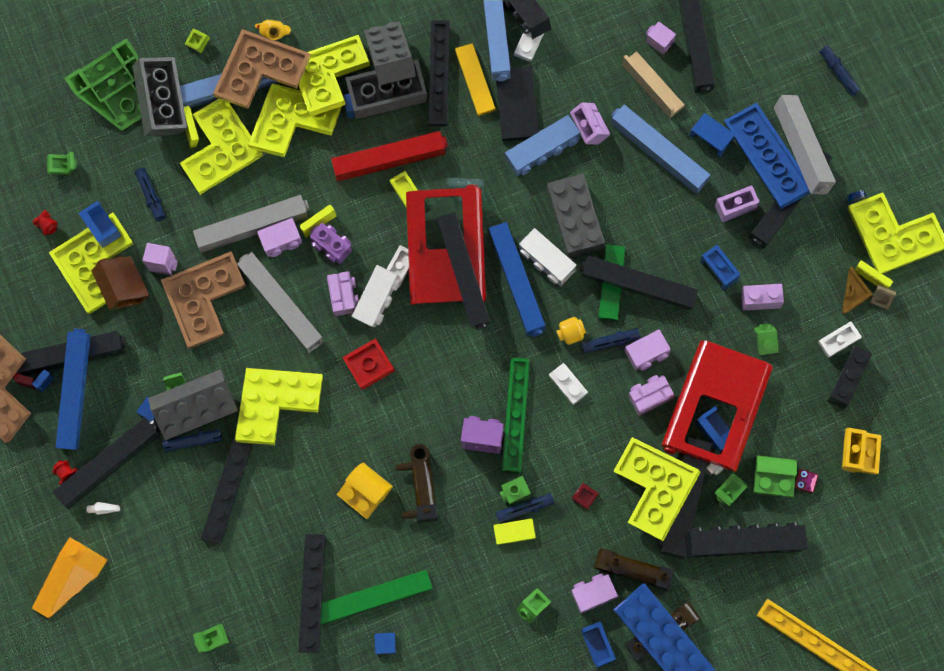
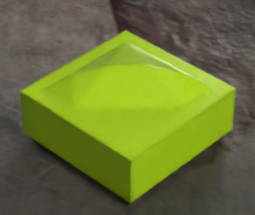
(197, 40)

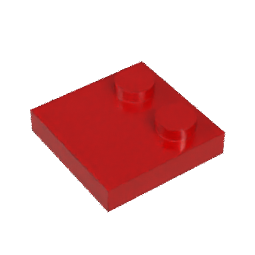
(368, 364)

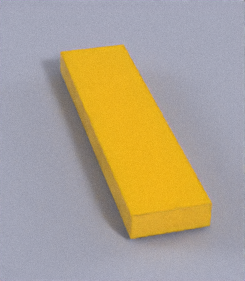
(475, 79)

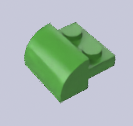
(774, 476)

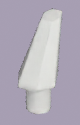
(102, 508)

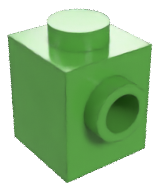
(515, 491)

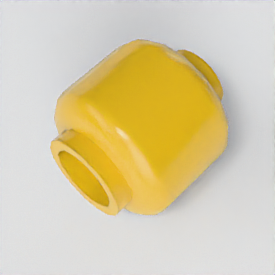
(571, 330)

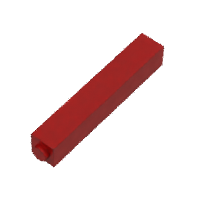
(389, 156)

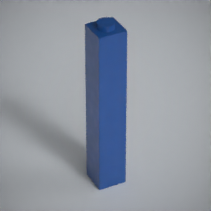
(517, 279)
(73, 389)

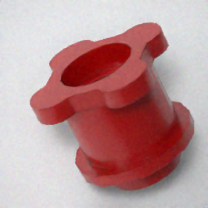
(45, 223)
(63, 471)

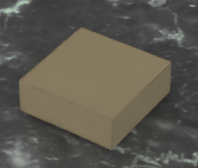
(883, 297)

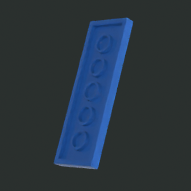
(768, 155)
(660, 633)

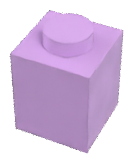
(660, 37)

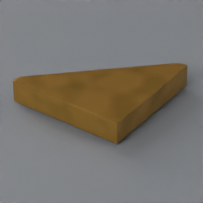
(855, 292)

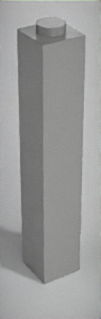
(804, 144)
(249, 223)
(280, 302)

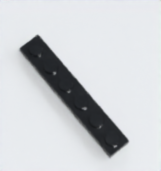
(439, 73)
(226, 492)
(312, 593)

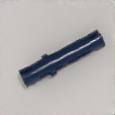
(843, 75)
(157, 212)
(611, 340)
(201, 438)
(547, 501)

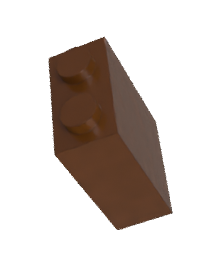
(119, 282)

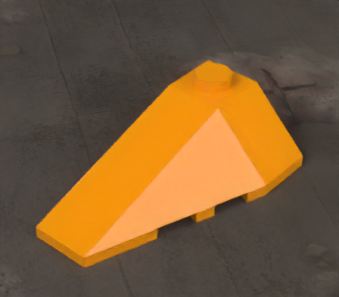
(70, 573)

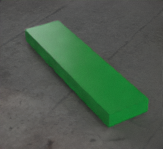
(610, 294)

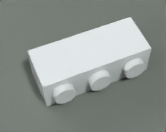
(547, 257)
(376, 296)

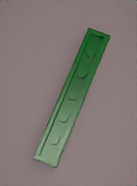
(515, 415)
(375, 596)

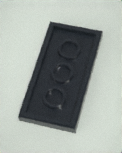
(517, 105)

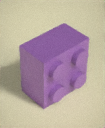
(482, 435)

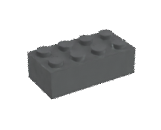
(389, 53)
(159, 96)
(372, 99)
(575, 216)
(192, 404)

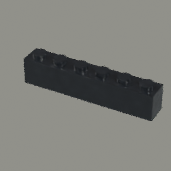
(746, 540)
(674, 542)

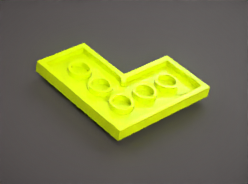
(326, 63)
(281, 114)
(227, 150)
(892, 244)
(79, 257)
(268, 393)
(666, 485)

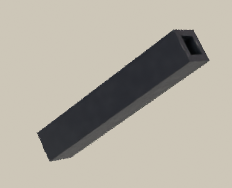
(697, 46)
(774, 220)
(463, 271)
(639, 282)
(54, 356)
(107, 463)

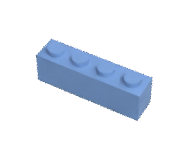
(542, 146)

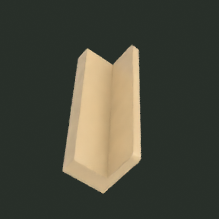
(652, 84)

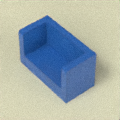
(713, 133)
(100, 224)
(721, 267)
(713, 428)
(598, 645)

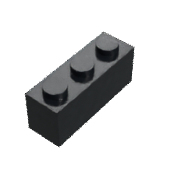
(529, 15)
(849, 377)

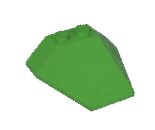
(110, 85)

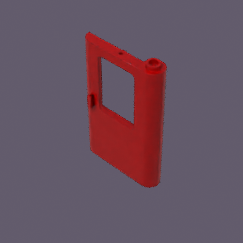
(431, 270)
(726, 378)

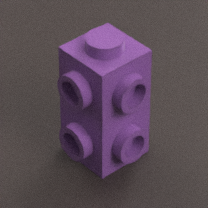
(327, 240)

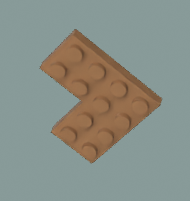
(258, 58)
(192, 293)
(12, 412)

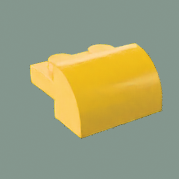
(861, 451)
(364, 490)

